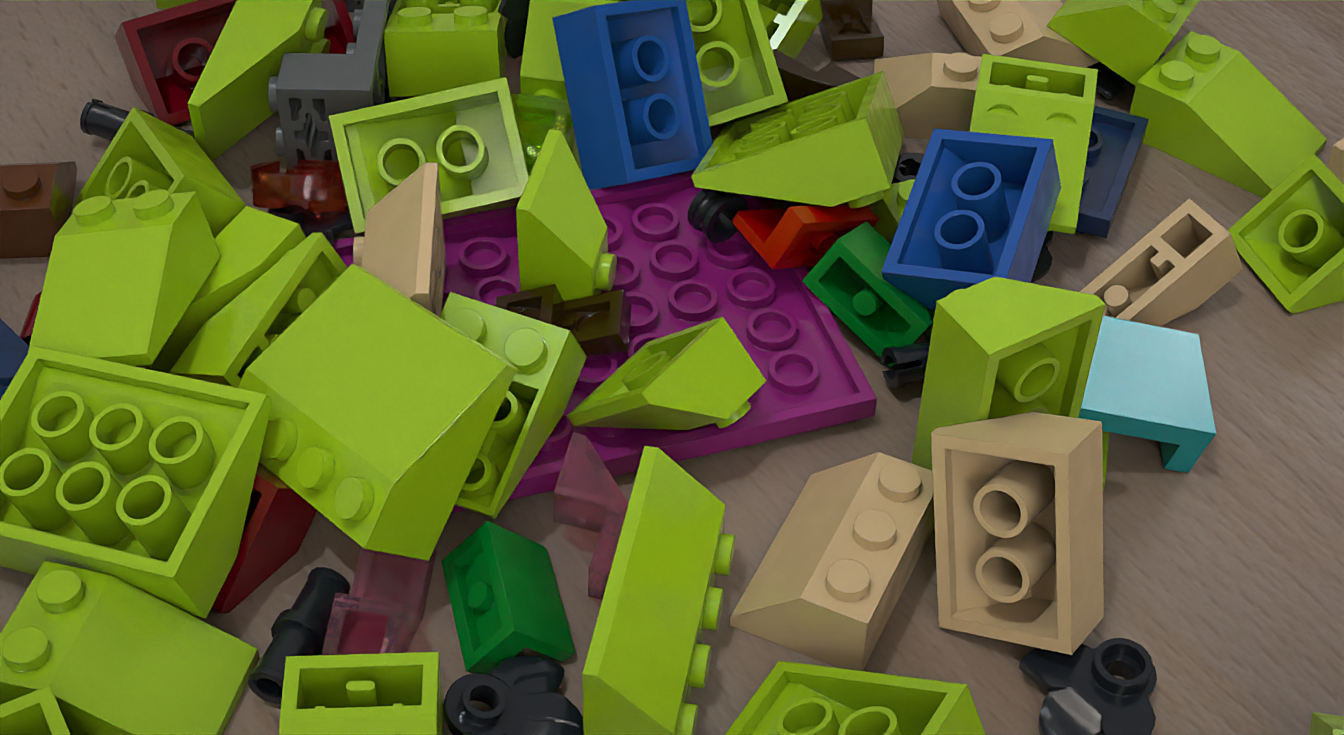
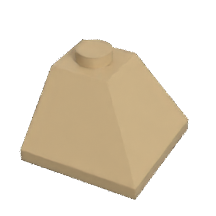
(932, 90)

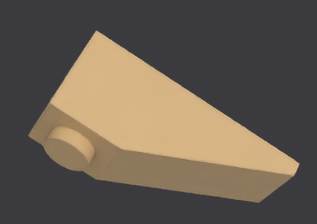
(1169, 269)

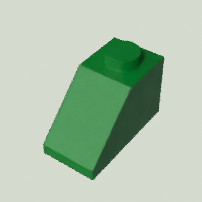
(853, 287)

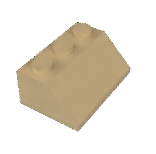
(1011, 30)
(407, 239)
(1020, 528)
(841, 560)

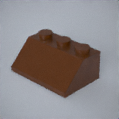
(34, 206)

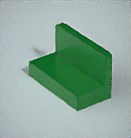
(504, 599)

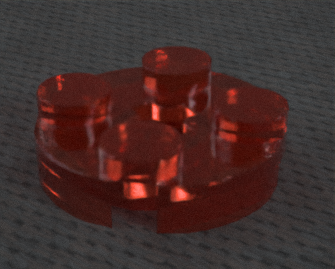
(310, 181)

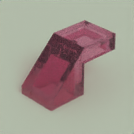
(591, 501)
(382, 607)

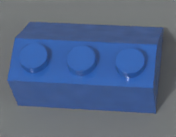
(633, 90)
(973, 213)

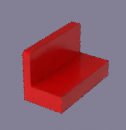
(799, 233)

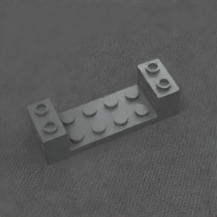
(329, 84)

